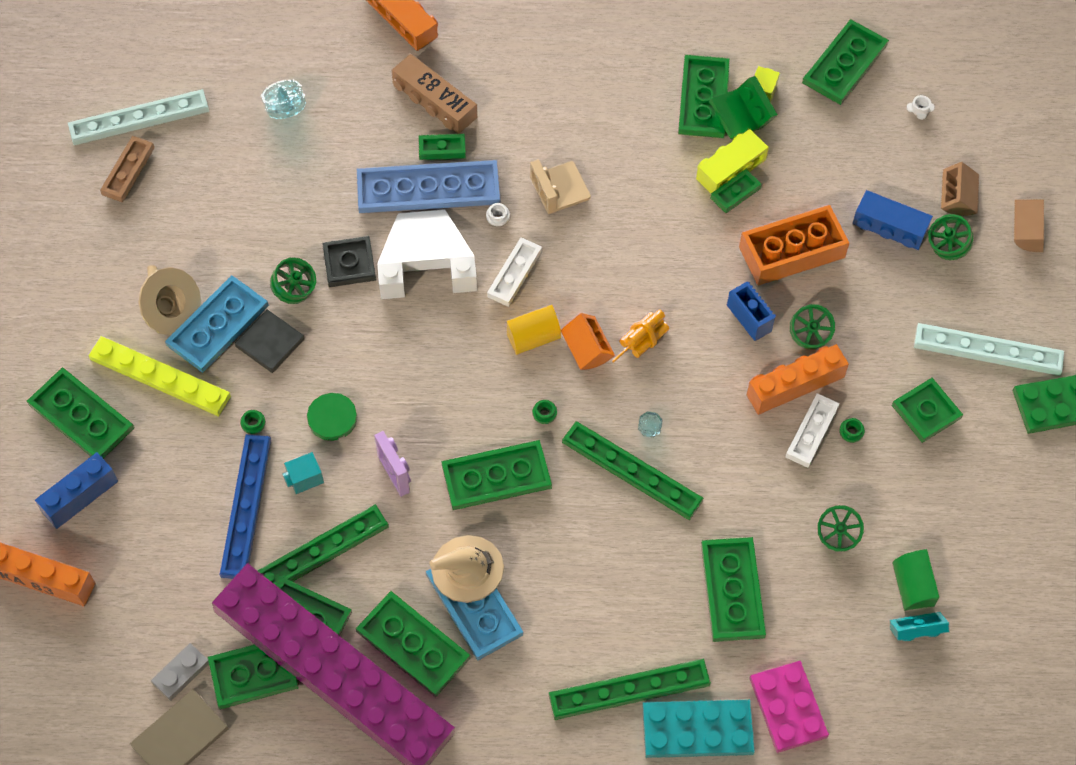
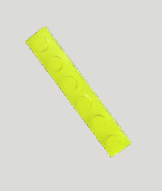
(160, 376)

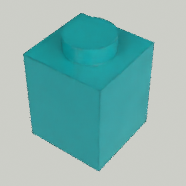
(303, 473)

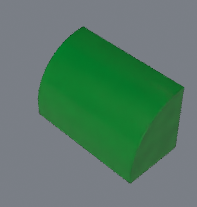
(916, 580)

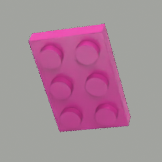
(788, 706)

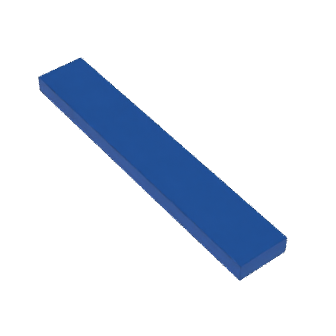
(245, 505)

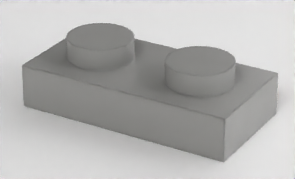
(180, 671)

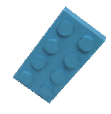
(217, 323)
(483, 623)

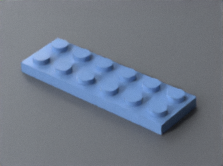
(428, 186)

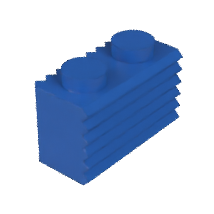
(751, 311)

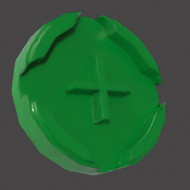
(332, 416)

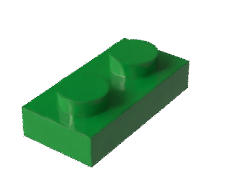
(442, 146)
(735, 191)

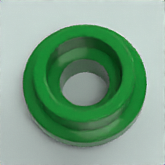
(544, 405)
(252, 415)
(856, 425)

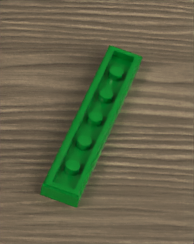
(633, 470)
(326, 546)
(629, 689)

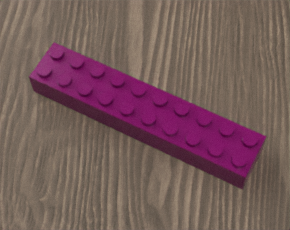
(333, 668)

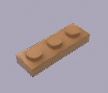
(127, 169)

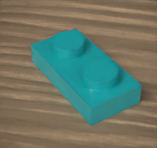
(919, 626)

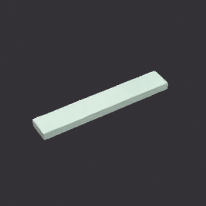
(138, 117)
(989, 349)

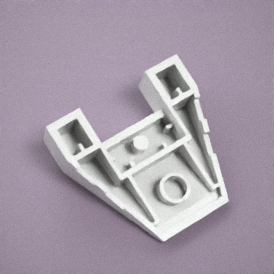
(425, 243)

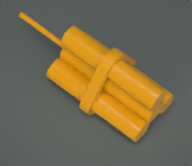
(644, 334)

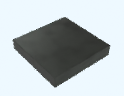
(349, 261)
(269, 341)

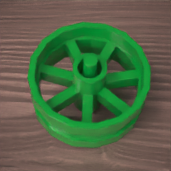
(951, 237)
(293, 280)
(812, 326)
(840, 528)

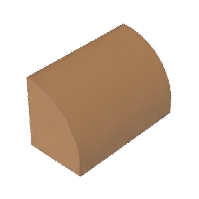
(960, 190)
(1029, 224)

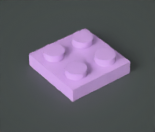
(396, 468)

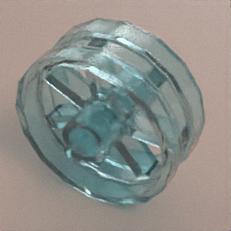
(283, 99)

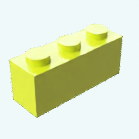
(742, 153)

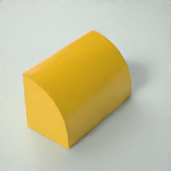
(533, 329)

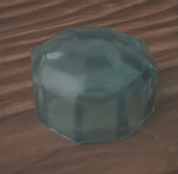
(650, 424)

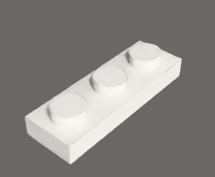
(514, 272)
(812, 430)

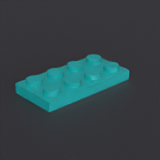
(698, 728)

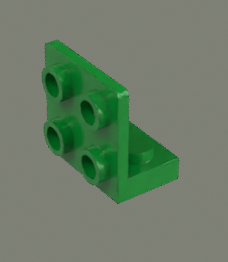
(744, 108)

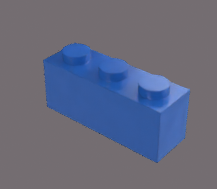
(892, 220)
(76, 490)

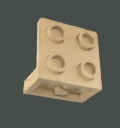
(558, 186)

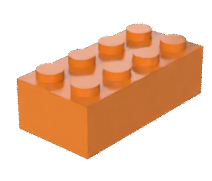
(793, 245)

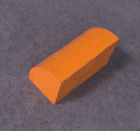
(587, 342)

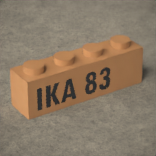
(434, 94)

